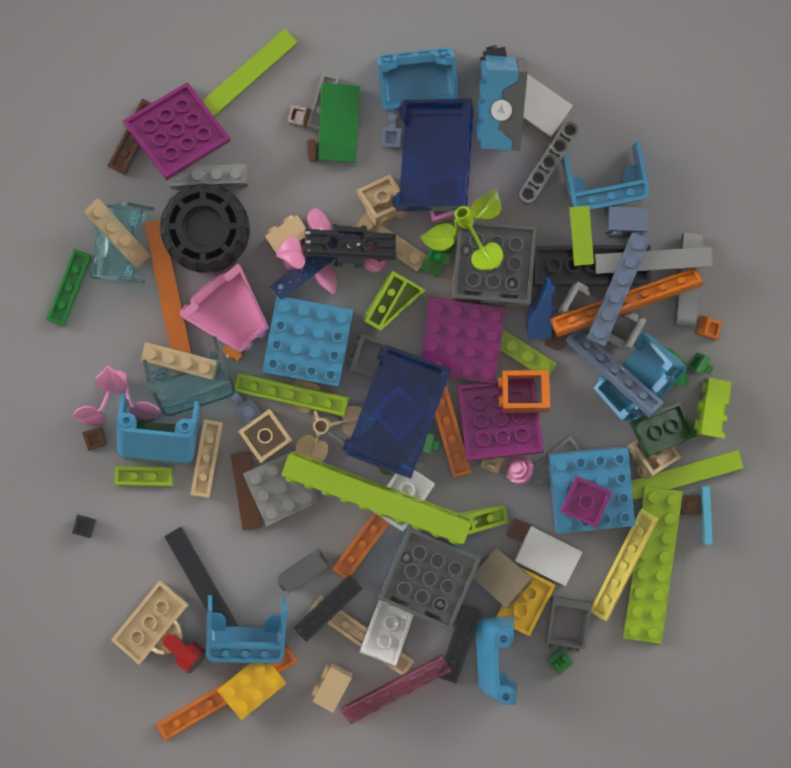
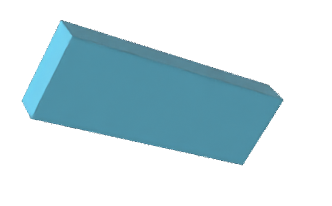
(706, 517)

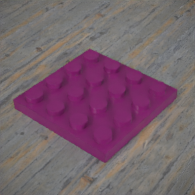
(176, 131)
(464, 338)
(496, 434)

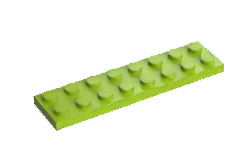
(654, 568)

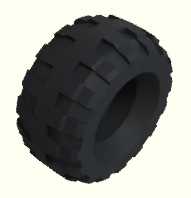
(230, 243)

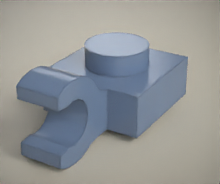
(391, 135)
(247, 409)

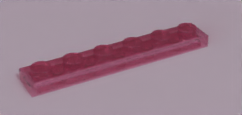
(396, 689)

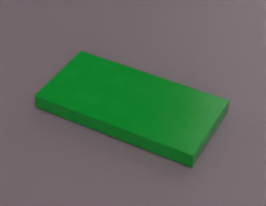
(338, 123)

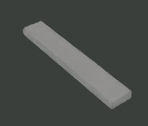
(659, 260)

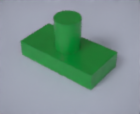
(435, 261)

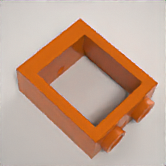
(543, 407)

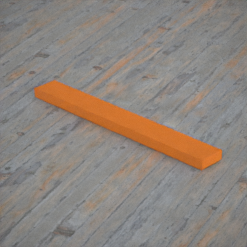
(167, 289)
(635, 299)
(208, 704)

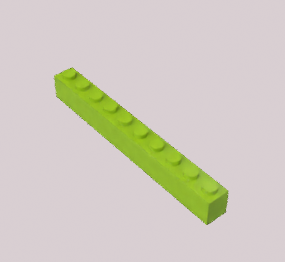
(377, 497)

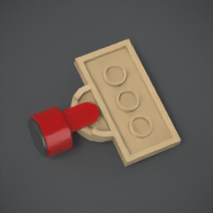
(157, 629)

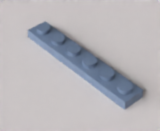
(618, 289)
(615, 372)

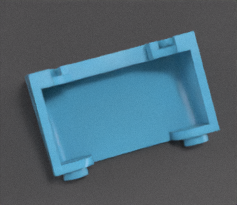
(417, 76)
(650, 365)
(491, 635)

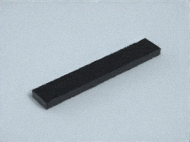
(198, 574)

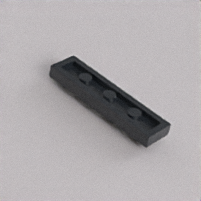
(328, 608)
(460, 641)

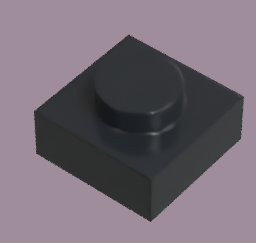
(84, 526)

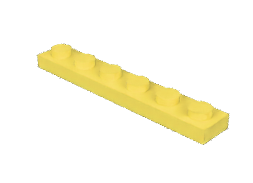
(624, 564)

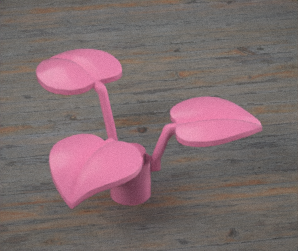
(293, 256)
(116, 382)

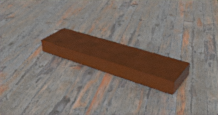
(126, 148)
(248, 509)

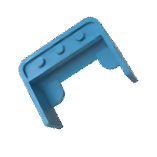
(633, 188)
(156, 445)
(246, 643)

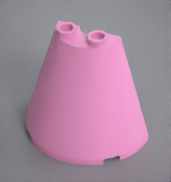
(227, 310)

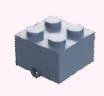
(625, 220)

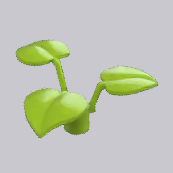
(486, 207)

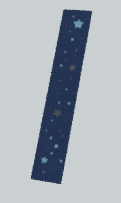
(296, 277)

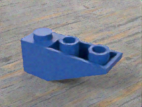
(541, 312)

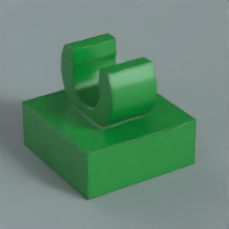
(700, 364)
(429, 443)
(560, 661)

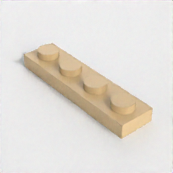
(116, 233)
(404, 251)
(179, 360)
(206, 458)

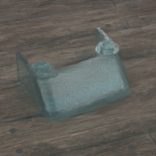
(106, 259)
(179, 392)

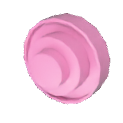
(374, 265)
(520, 470)

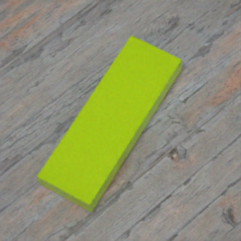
(581, 235)
(143, 476)

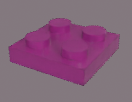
(586, 501)

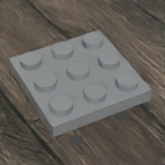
(274, 494)

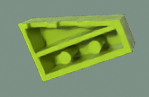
(390, 300)
(712, 408)

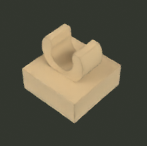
(492, 464)

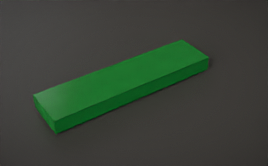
(69, 287)

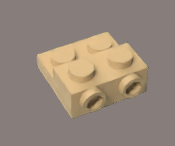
(378, 200)
(653, 464)

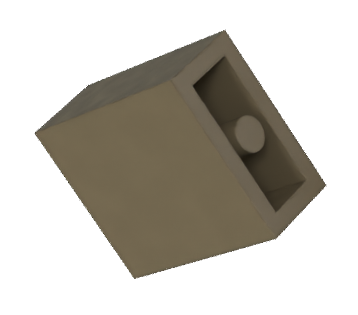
(502, 577)

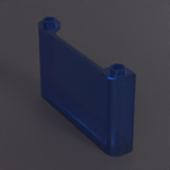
(435, 154)
(397, 411)

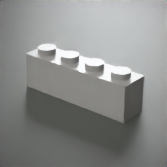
(222, 175)

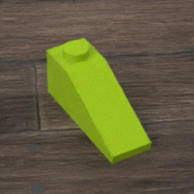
(486, 517)

